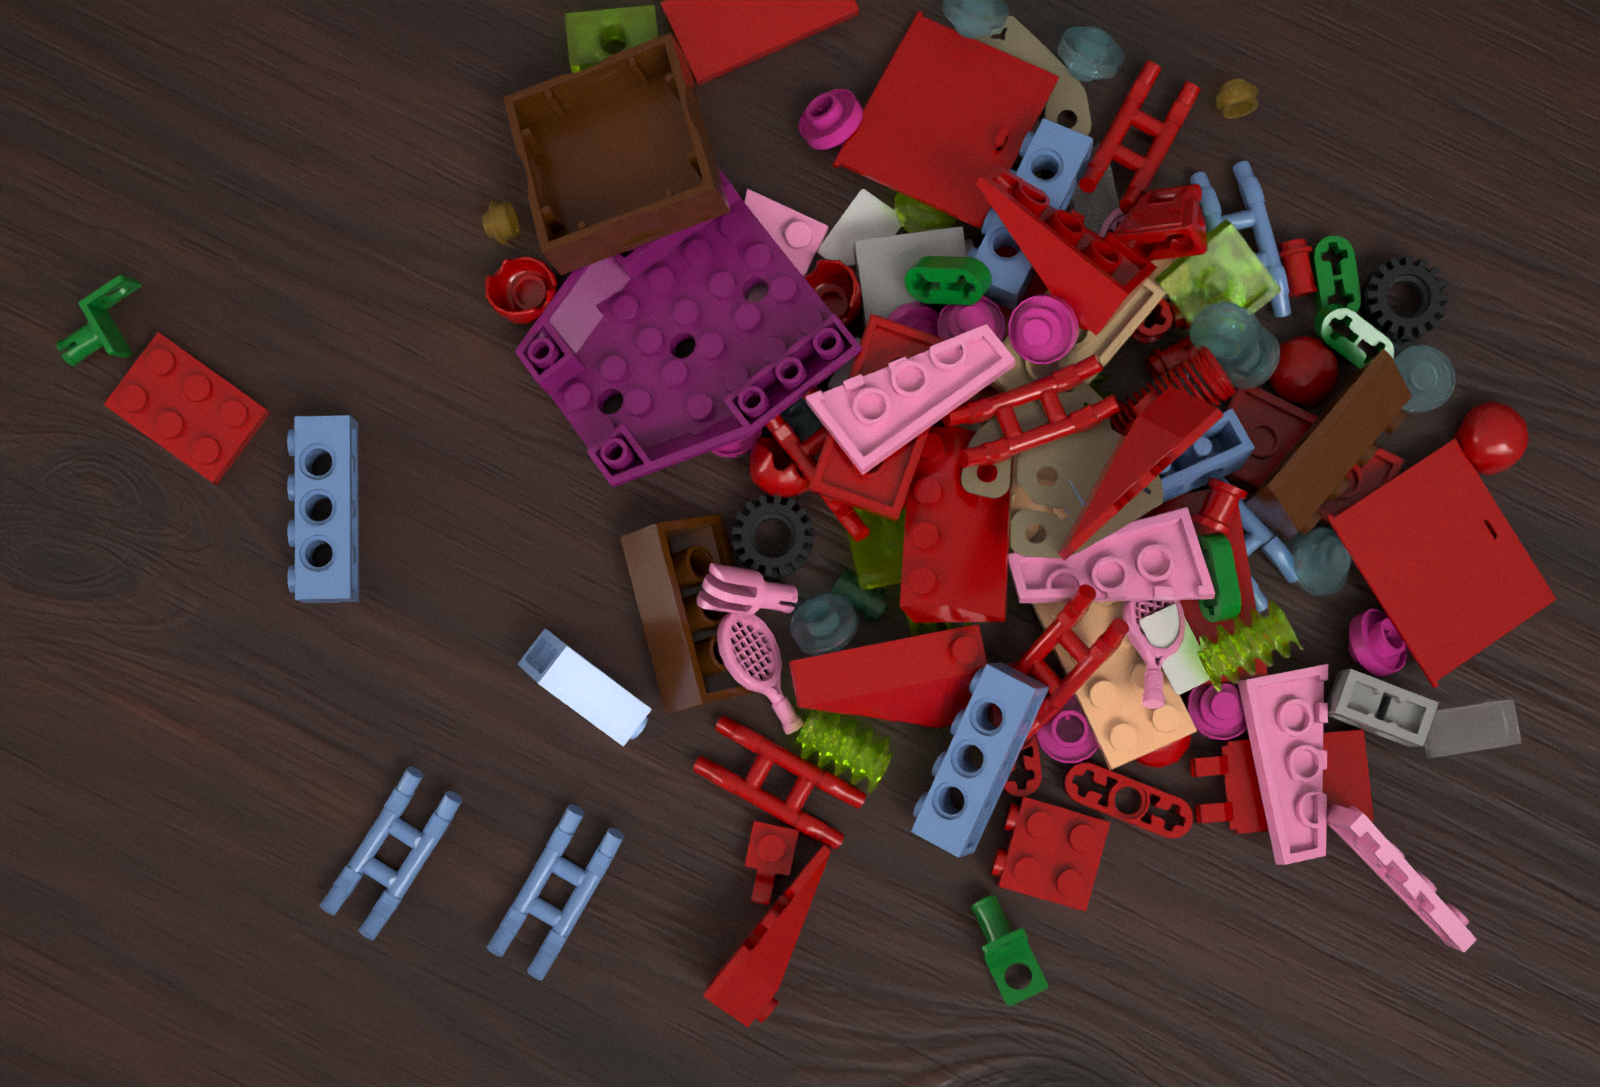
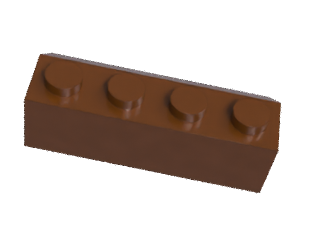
(1331, 448)
(666, 574)

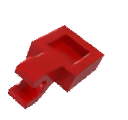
(772, 853)

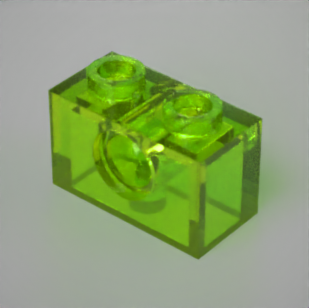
(593, 29)

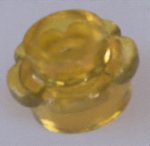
(1237, 98)
(501, 221)

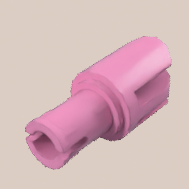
(743, 591)

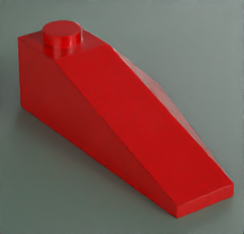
(1074, 262)
(1147, 447)
(898, 680)
(757, 967)

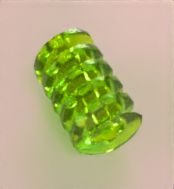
(1247, 645)
(845, 748)

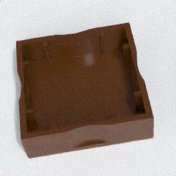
(616, 155)

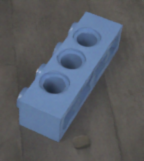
(1051, 149)
(1213, 455)
(340, 577)
(1019, 701)

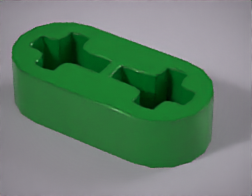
(946, 274)
(1345, 277)
(1359, 329)
(1222, 571)

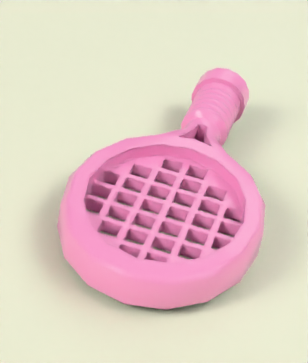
(1153, 677)
(771, 683)

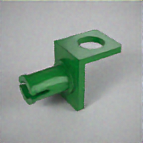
(100, 327)
(1005, 949)

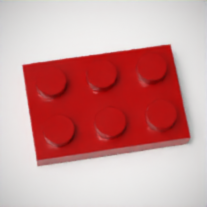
(187, 408)

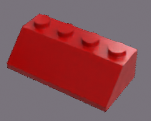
(954, 538)

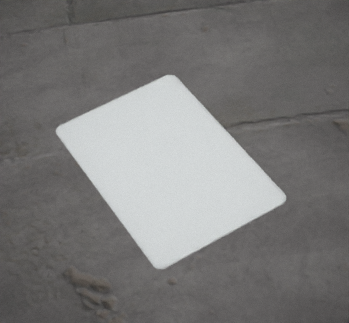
(863, 219)
(1183, 667)

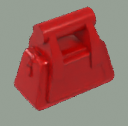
(1166, 224)

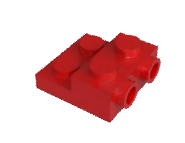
(1050, 853)

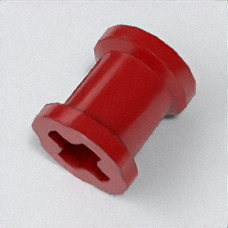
(1161, 324)
(1219, 506)

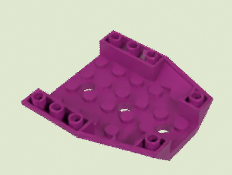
(625, 315)

